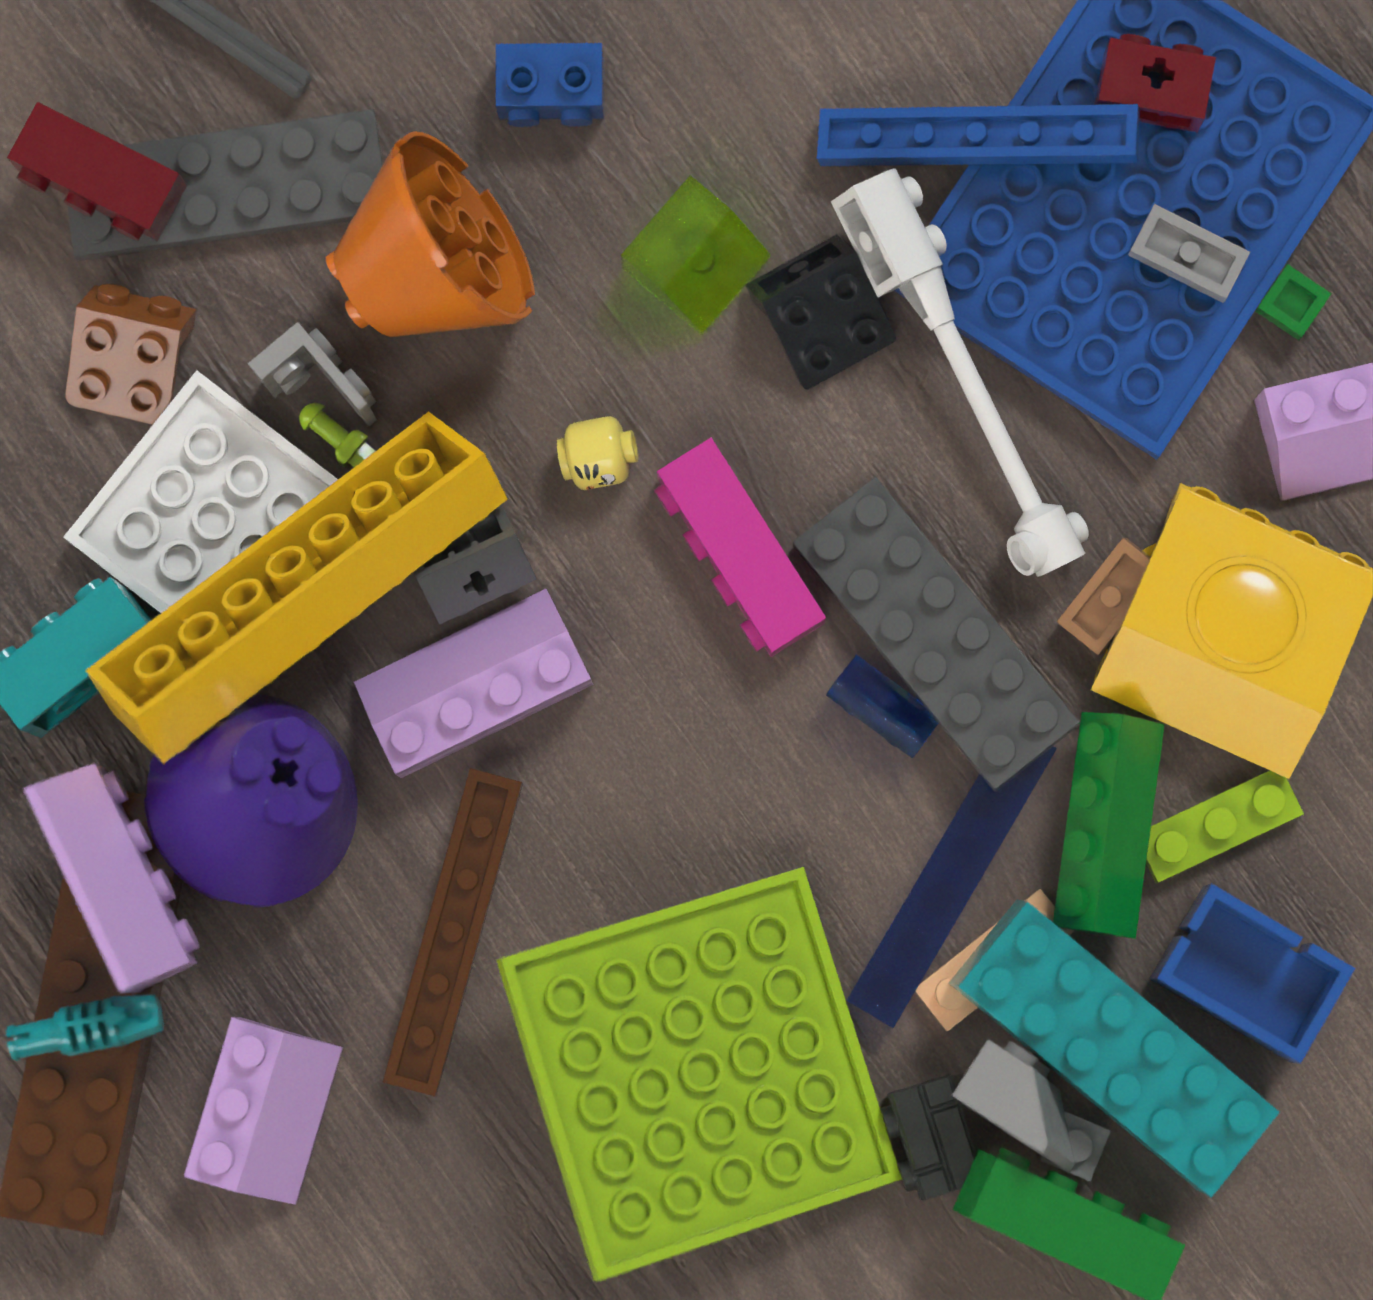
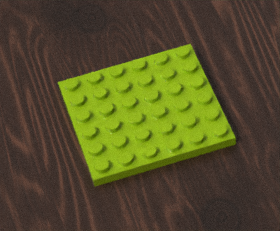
(698, 1072)

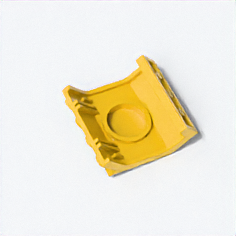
(1237, 630)

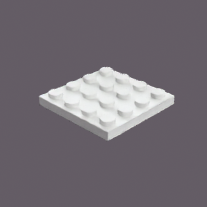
(194, 495)

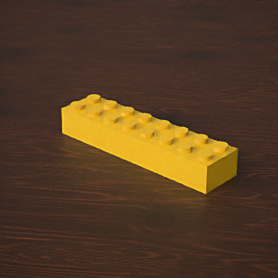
(297, 586)

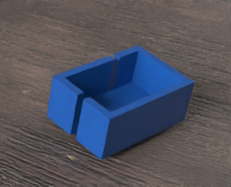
(1248, 977)

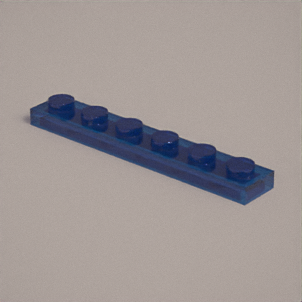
(941, 893)

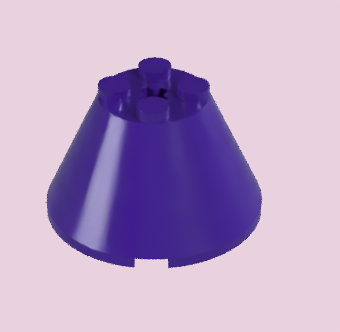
(254, 805)

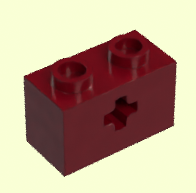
(1182, 71)

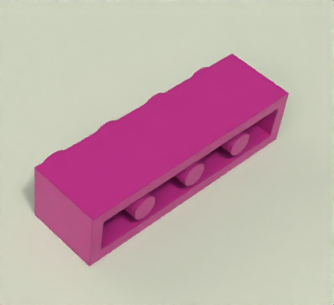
(739, 547)

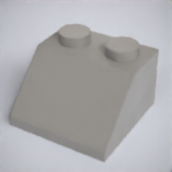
(1014, 1095)

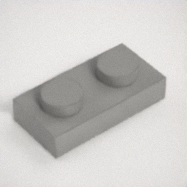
(1189, 253)

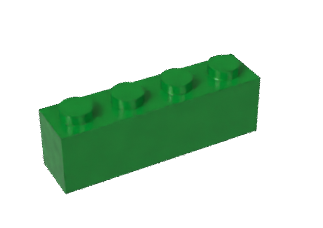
(1108, 824)
(1068, 1226)

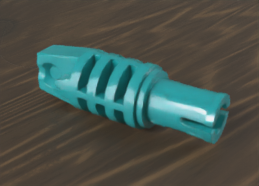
(88, 1027)

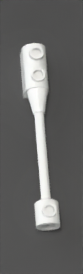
(905, 255)

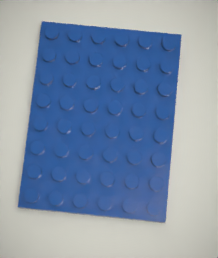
(1044, 248)

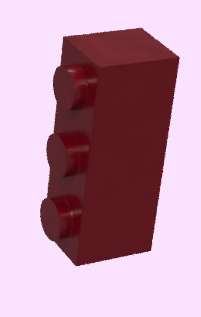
(96, 173)

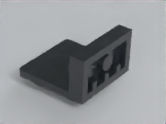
(823, 311)

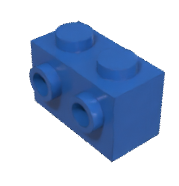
(550, 83)

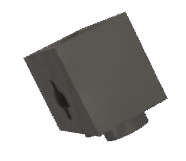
(475, 568)

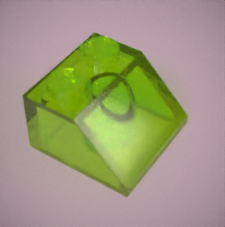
(695, 255)

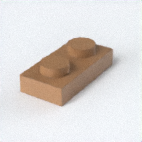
(1104, 600)

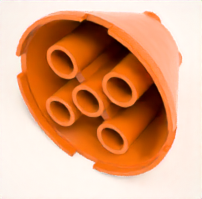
(430, 249)

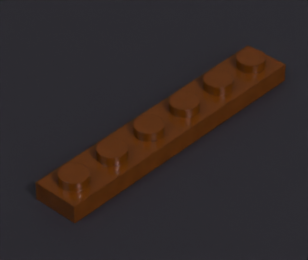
(453, 932)

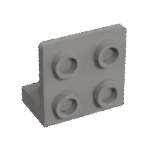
(287, 362)

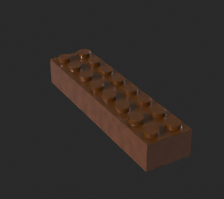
(80, 1109)

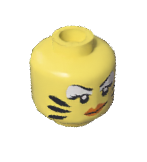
(596, 453)

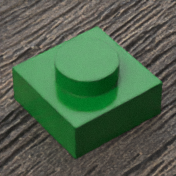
(1293, 302)

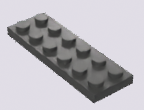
(251, 183)
(936, 634)

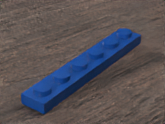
(979, 135)

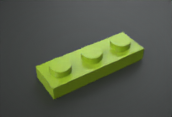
(1220, 824)

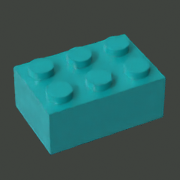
(47, 674)

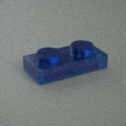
(883, 706)

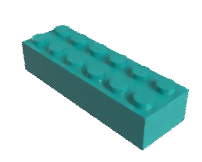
(1114, 1047)

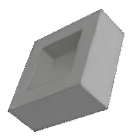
(1086, 1143)

